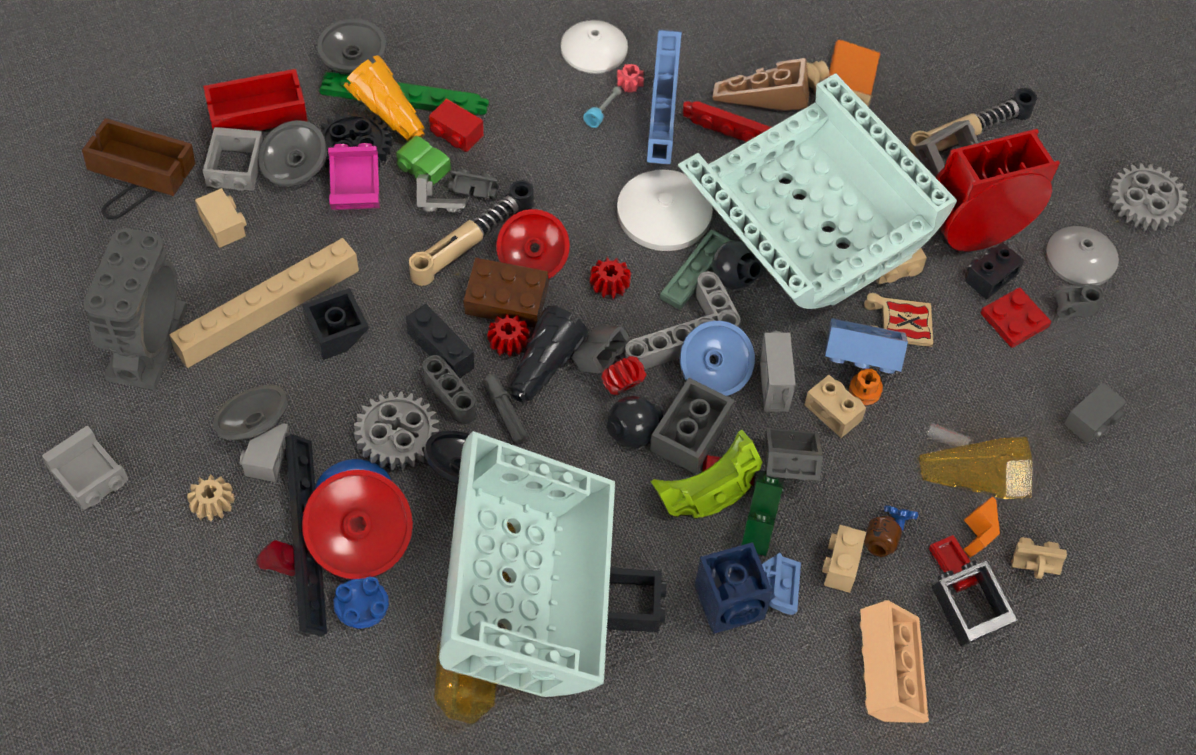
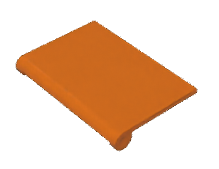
(854, 66)

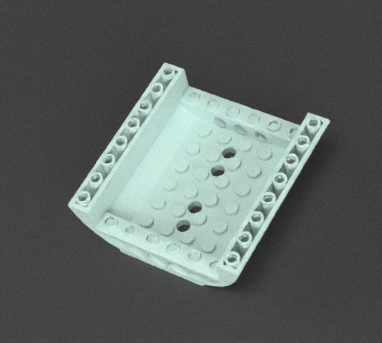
(852, 180)

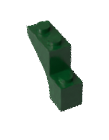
(763, 512)

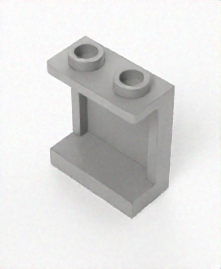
(84, 468)

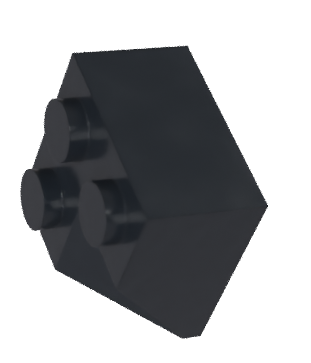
(335, 322)

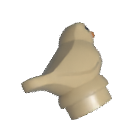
(816, 73)

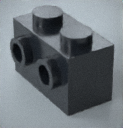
(994, 270)

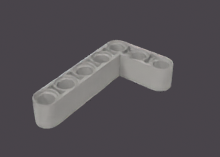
(670, 338)

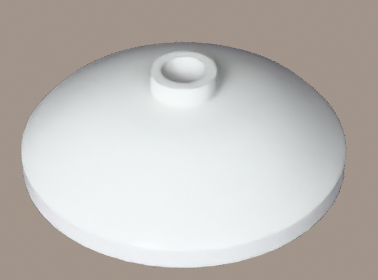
(594, 46)

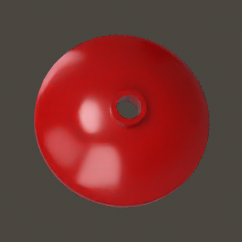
(532, 228)

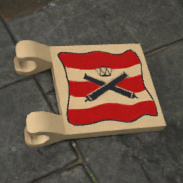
(905, 317)

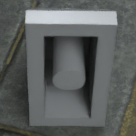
(265, 454)

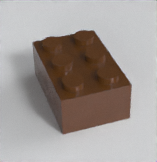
(505, 289)

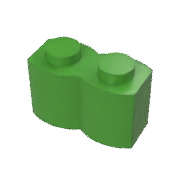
(421, 158)

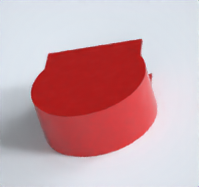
(997, 189)

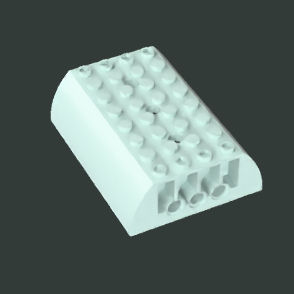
(555, 564)

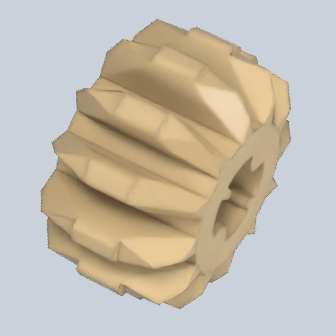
(207, 489)

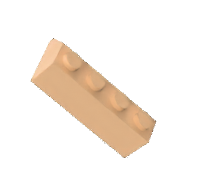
(893, 664)

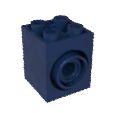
(733, 587)

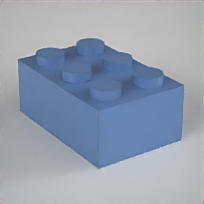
(866, 346)

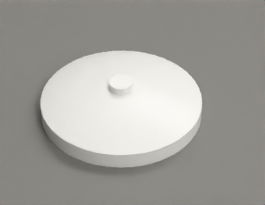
(663, 210)

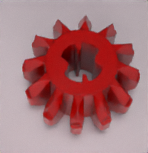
(610, 277)
(508, 335)
(623, 375)

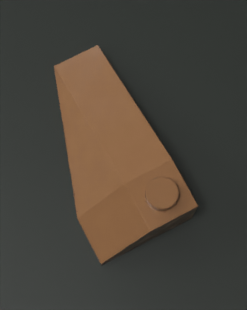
(775, 88)

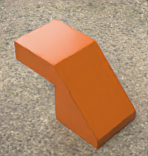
(984, 524)

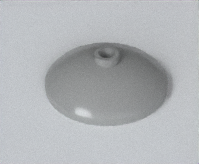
(1082, 256)

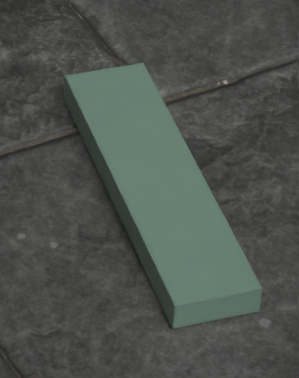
(685, 280)

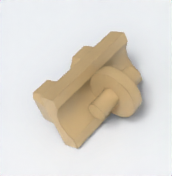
(1038, 558)

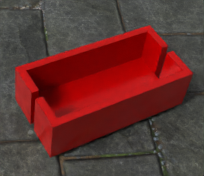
(256, 101)

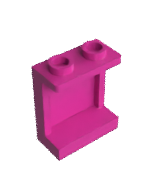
(354, 177)

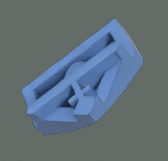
(784, 580)

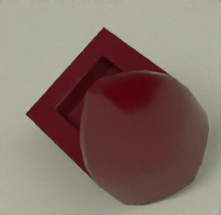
(277, 557)

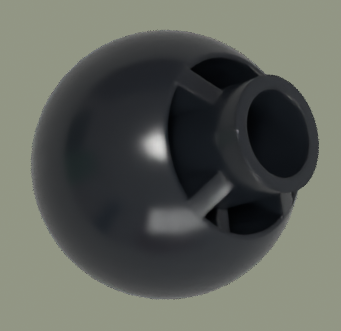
(736, 265)
(633, 421)

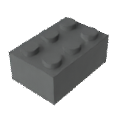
(691, 425)

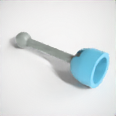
(597, 113)

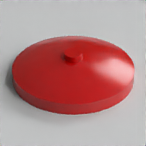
(357, 524)

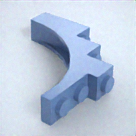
(664, 97)

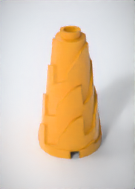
(383, 96)

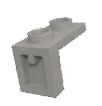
(425, 189)

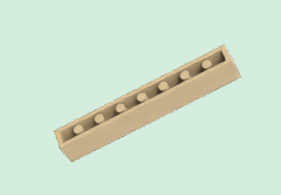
(264, 303)

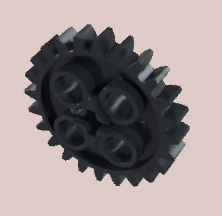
(356, 130)

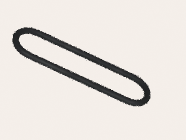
(129, 208)

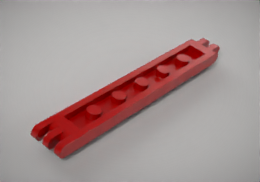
(722, 121)

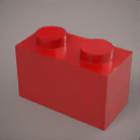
(456, 125)

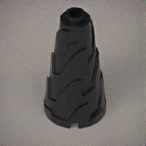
(547, 351)

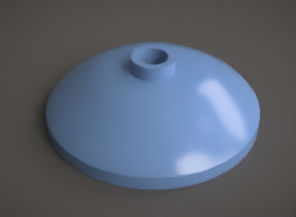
(732, 351)

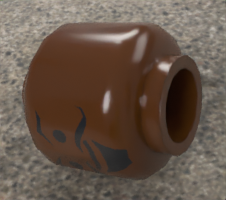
(882, 536)

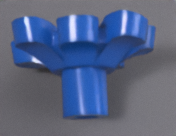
(901, 515)

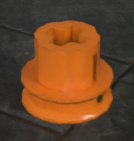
(868, 380)

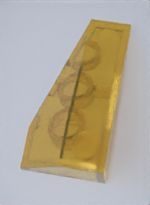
(989, 466)

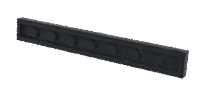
(307, 571)

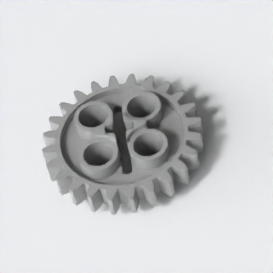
(1148, 196)
(395, 430)

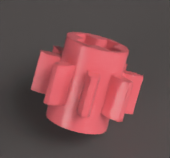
(630, 78)

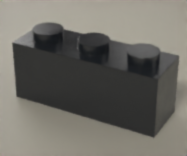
(439, 339)

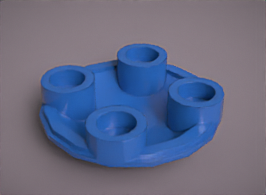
(361, 602)

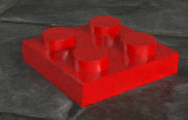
(1015, 317)

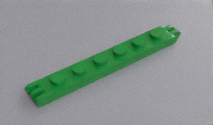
(419, 96)

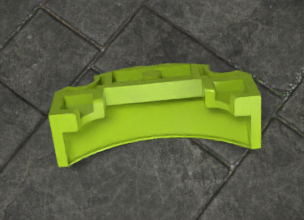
(716, 486)

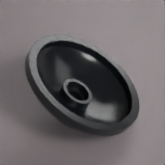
(444, 453)

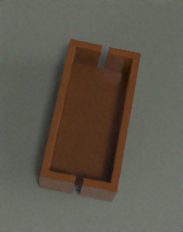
(139, 156)

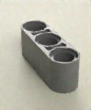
(447, 379)

